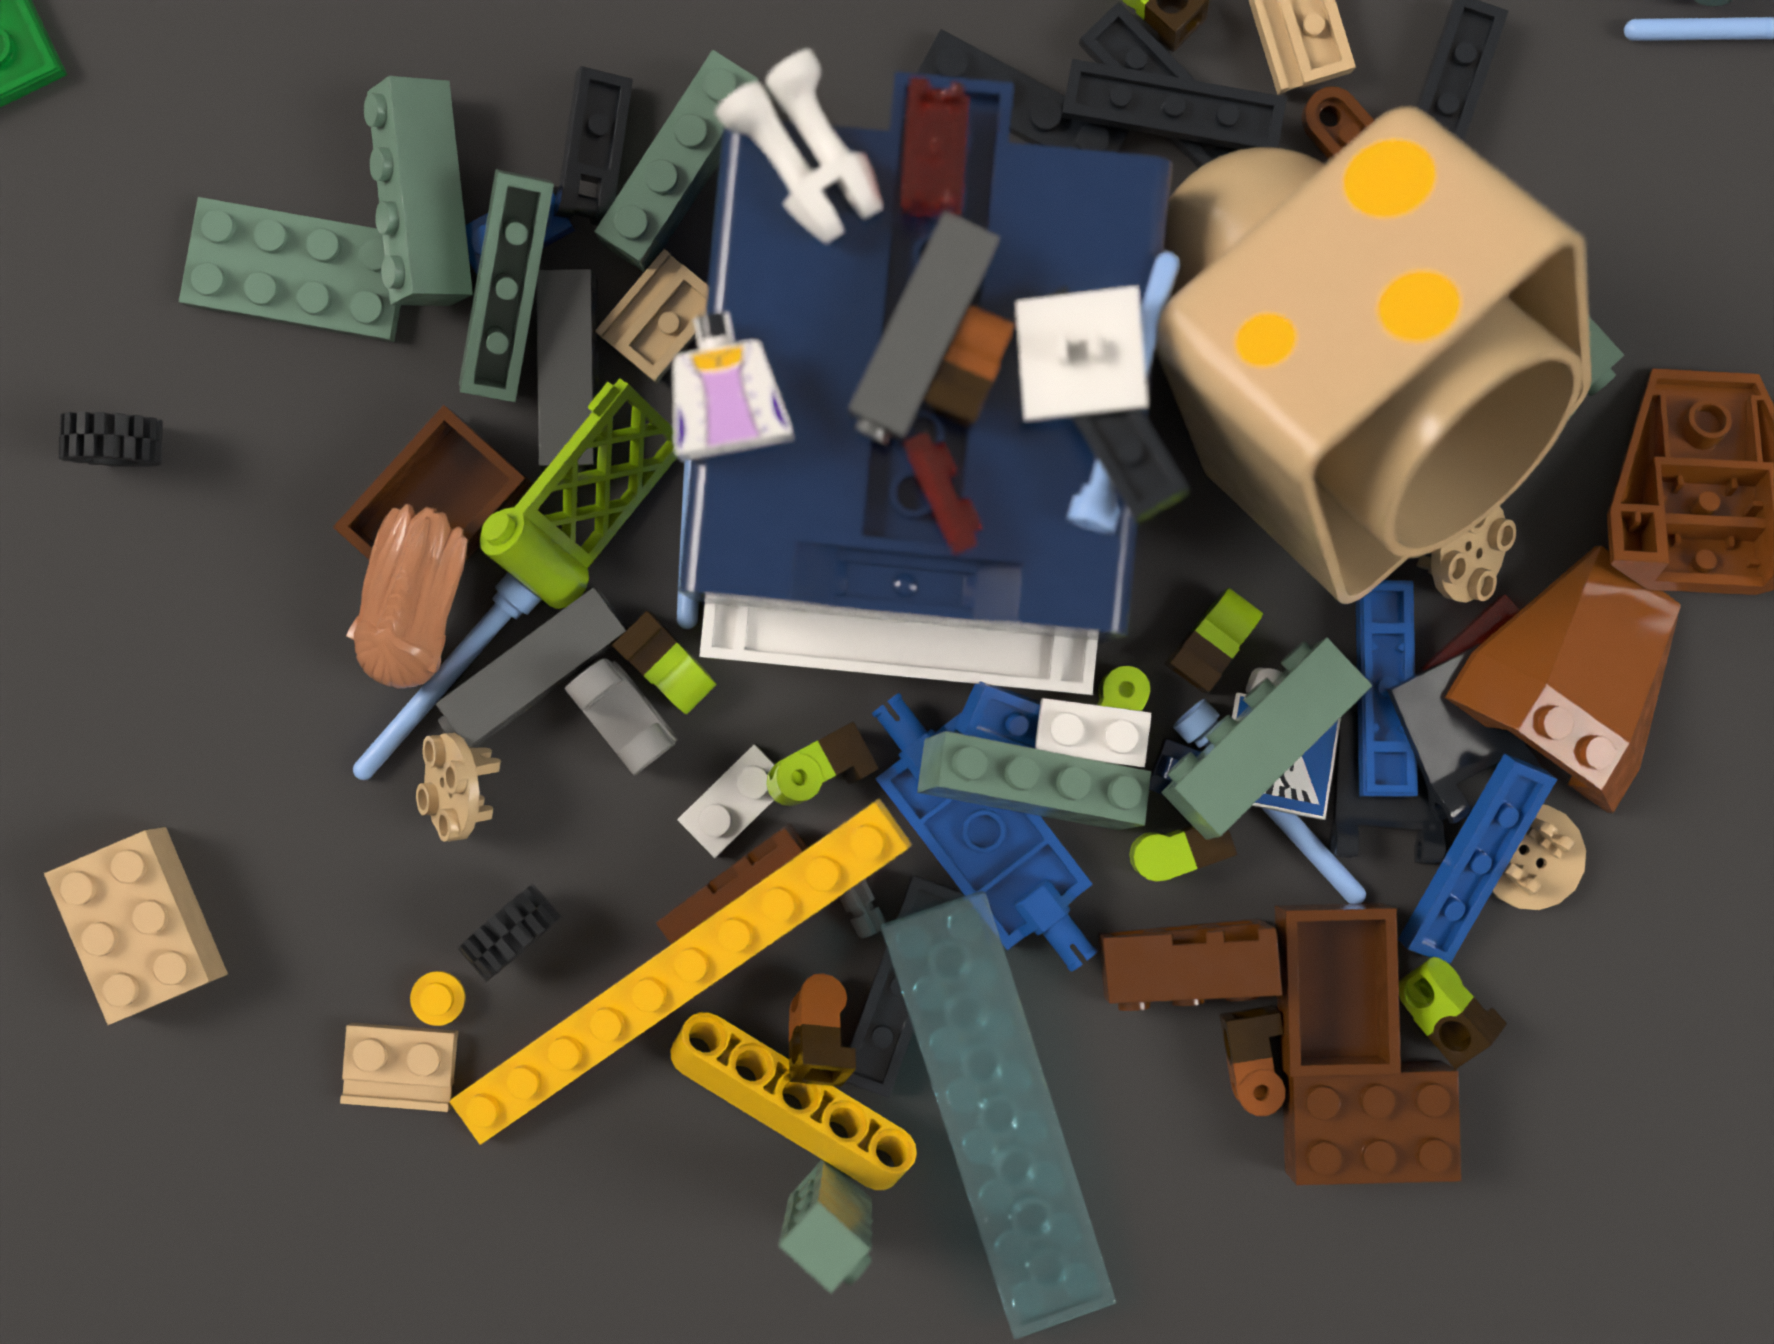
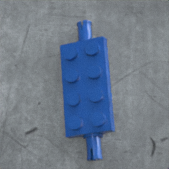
(989, 848)

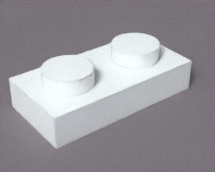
(1093, 732)
(730, 802)

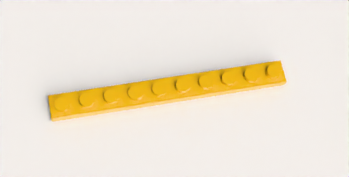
(682, 970)

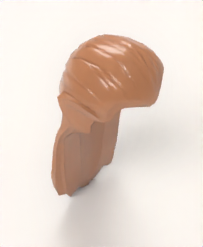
(408, 597)

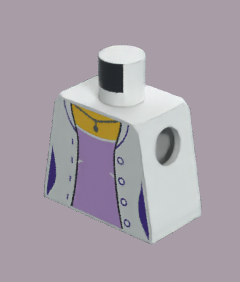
(725, 395)

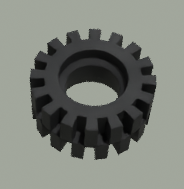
(110, 439)
(509, 932)

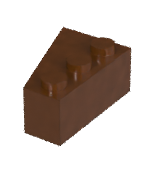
(732, 882)
(1190, 964)

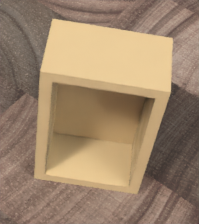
(135, 924)

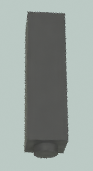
(922, 329)
(566, 359)
(532, 669)

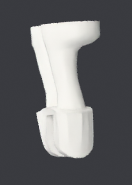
(793, 88)

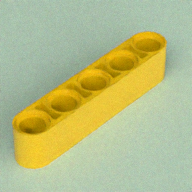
(765, 1102)

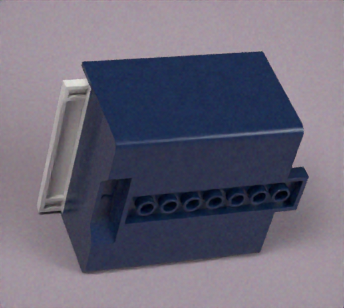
(827, 539)

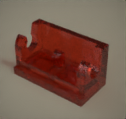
(934, 149)

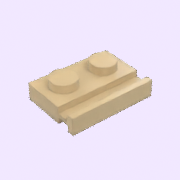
(1302, 41)
(656, 316)
(399, 1067)

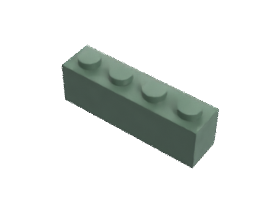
(672, 167)
(418, 191)
(505, 285)
(1265, 738)
(1033, 781)
(828, 1227)

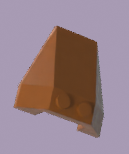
(1697, 486)
(1577, 675)

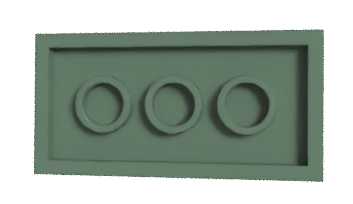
(288, 270)

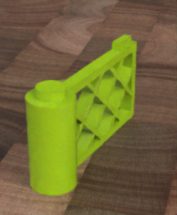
(533, 545)

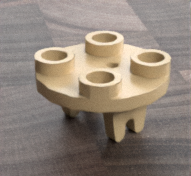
(1470, 563)
(452, 785)
(1563, 856)

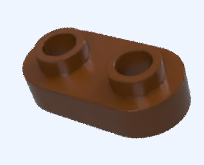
(1350, 116)

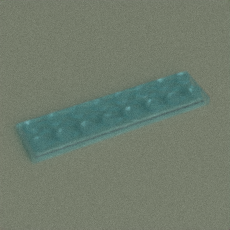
(998, 1114)

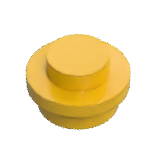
(437, 998)

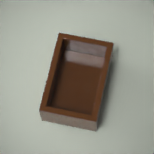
(439, 469)
(1338, 989)
(1374, 1127)

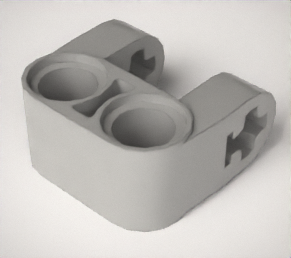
(622, 714)

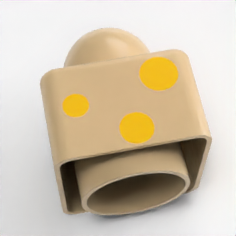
(1371, 341)

